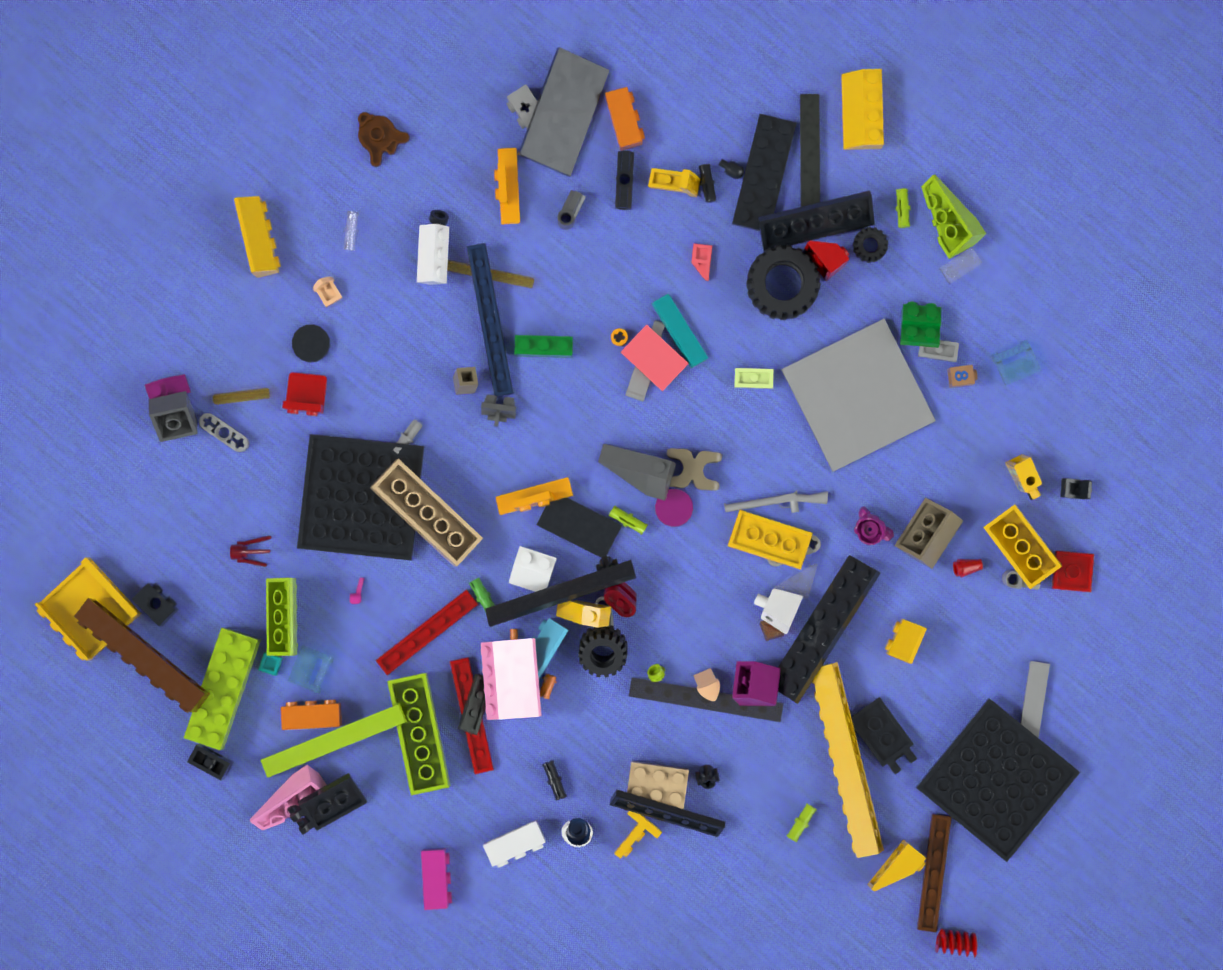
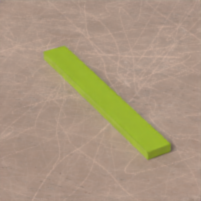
(333, 740)

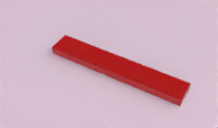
(426, 632)
(477, 743)

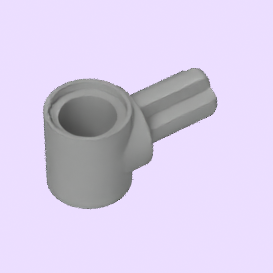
(1019, 581)

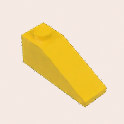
(584, 613)

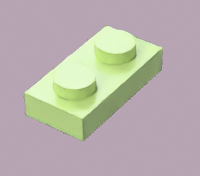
(753, 378)

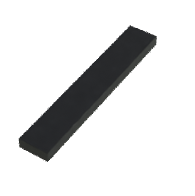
(667, 813)

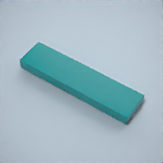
(679, 330)

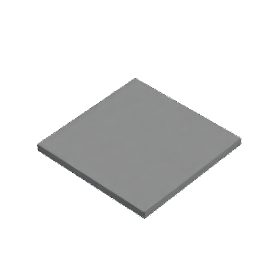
(858, 395)

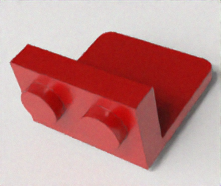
(305, 394)

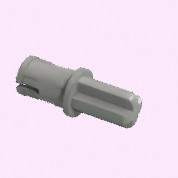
(409, 434)

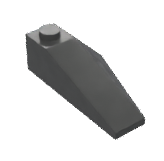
(643, 471)

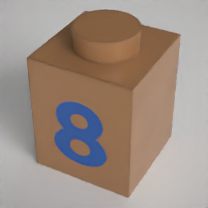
(961, 376)

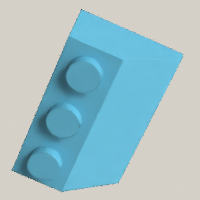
(548, 642)

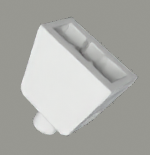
(779, 608)

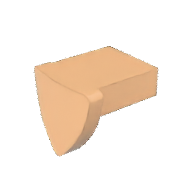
(327, 291)
(707, 684)

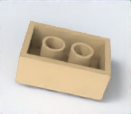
(658, 783)

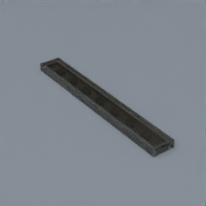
(692, 698)

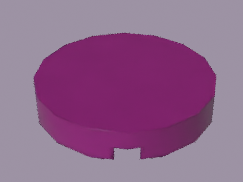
(675, 509)

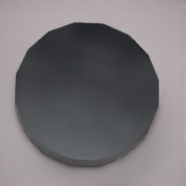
(311, 343)

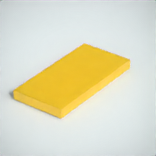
(770, 539)

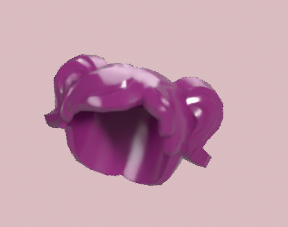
(879, 529)

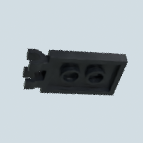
(883, 735)
(327, 804)

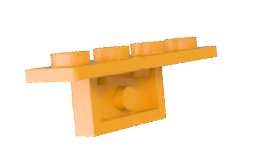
(508, 186)
(534, 496)

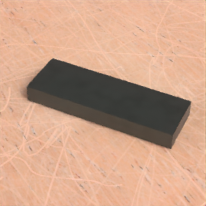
(474, 707)

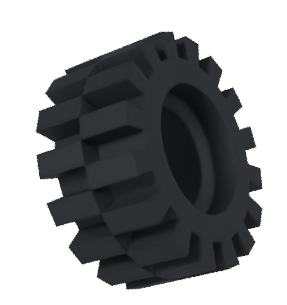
(870, 233)

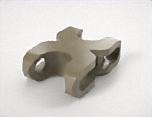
(694, 468)

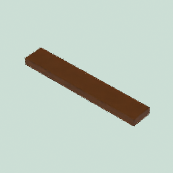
(934, 873)

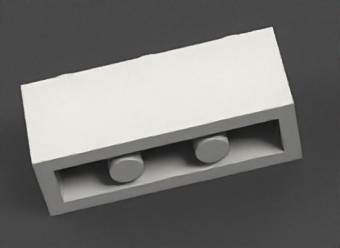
(433, 254)
(514, 844)

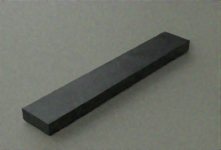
(809, 149)

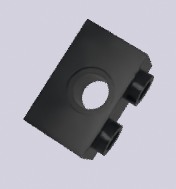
(145, 598)
(210, 762)

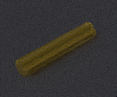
(240, 396)

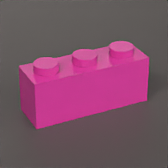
(436, 878)

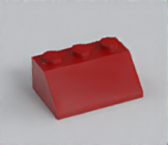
(828, 257)

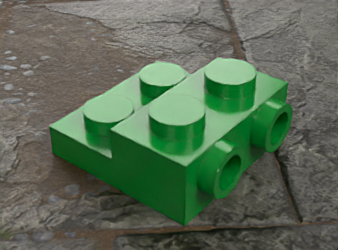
(920, 325)

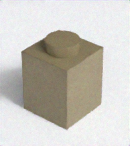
(465, 380)

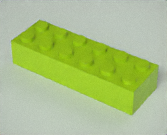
(225, 682)
(420, 734)

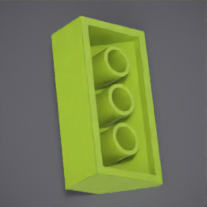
(281, 616)

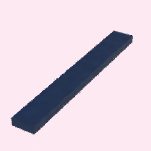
(490, 319)

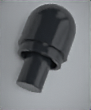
(732, 169)

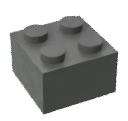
(172, 416)

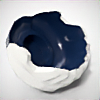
(577, 832)

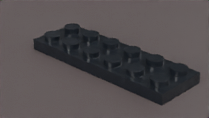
(764, 171)
(817, 220)

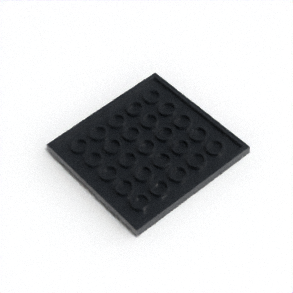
(341, 508)
(997, 779)

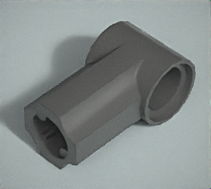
(571, 208)

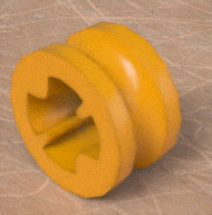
(616, 332)

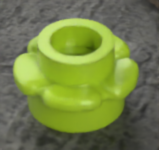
(656, 673)

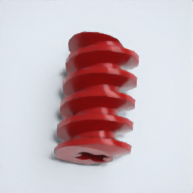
(956, 942)

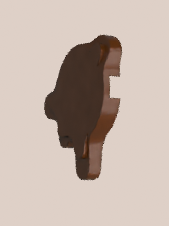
(379, 136)

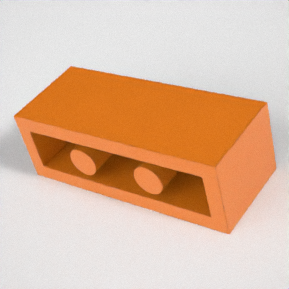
(624, 118)
(311, 715)

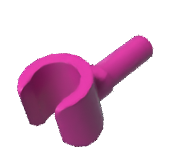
(355, 598)

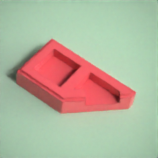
(701, 259)

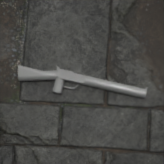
(793, 498)

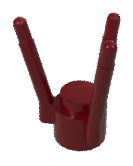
(240, 551)

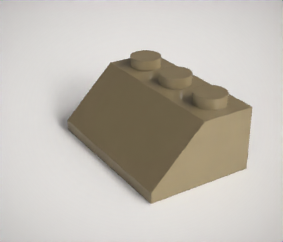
(928, 533)

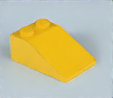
(899, 865)

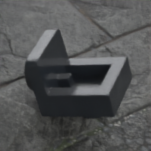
(1076, 489)

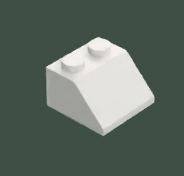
(532, 569)

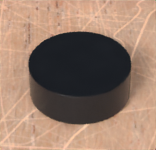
(438, 217)

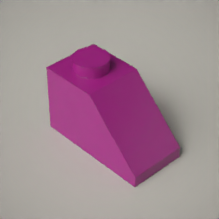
(167, 386)

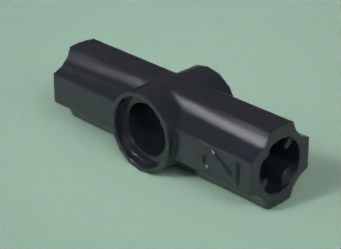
(625, 167)

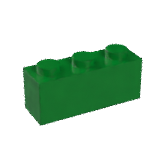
(543, 346)

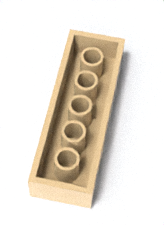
(426, 512)

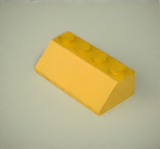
(862, 109)
(257, 236)
(1022, 546)

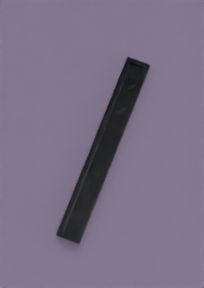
(560, 593)

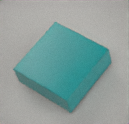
(270, 664)

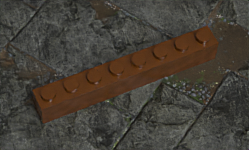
(142, 655)

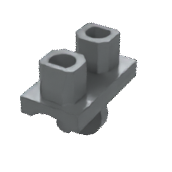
(498, 412)

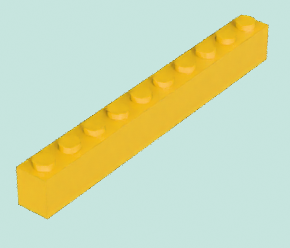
(847, 761)

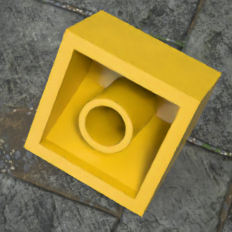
(905, 641)

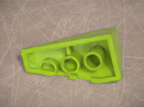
(954, 222)

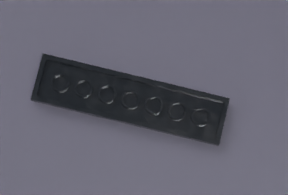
(825, 627)

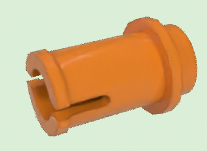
(547, 685)

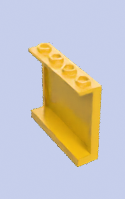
(69, 596)

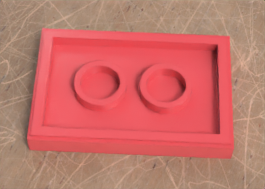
(654, 358)

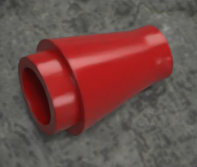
(965, 567)

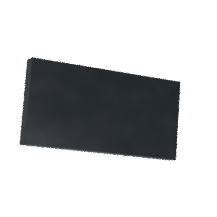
(579, 526)

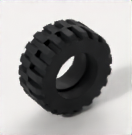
(783, 308)

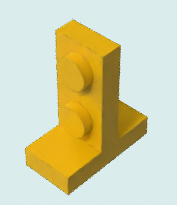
(675, 181)
(636, 834)

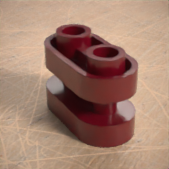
(621, 599)

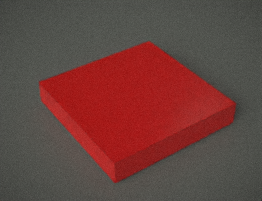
(1075, 571)

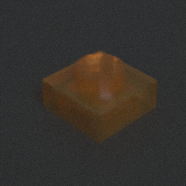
(769, 631)

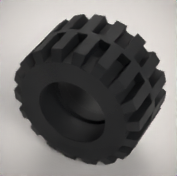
(603, 664)

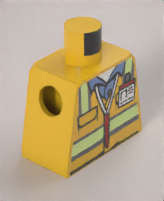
(1021, 469)

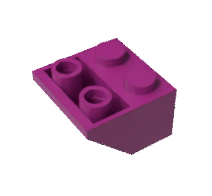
(756, 684)

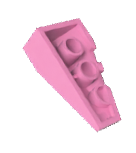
(294, 789)

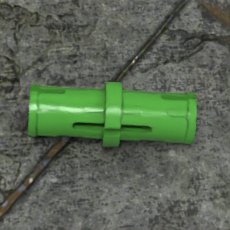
(481, 593)

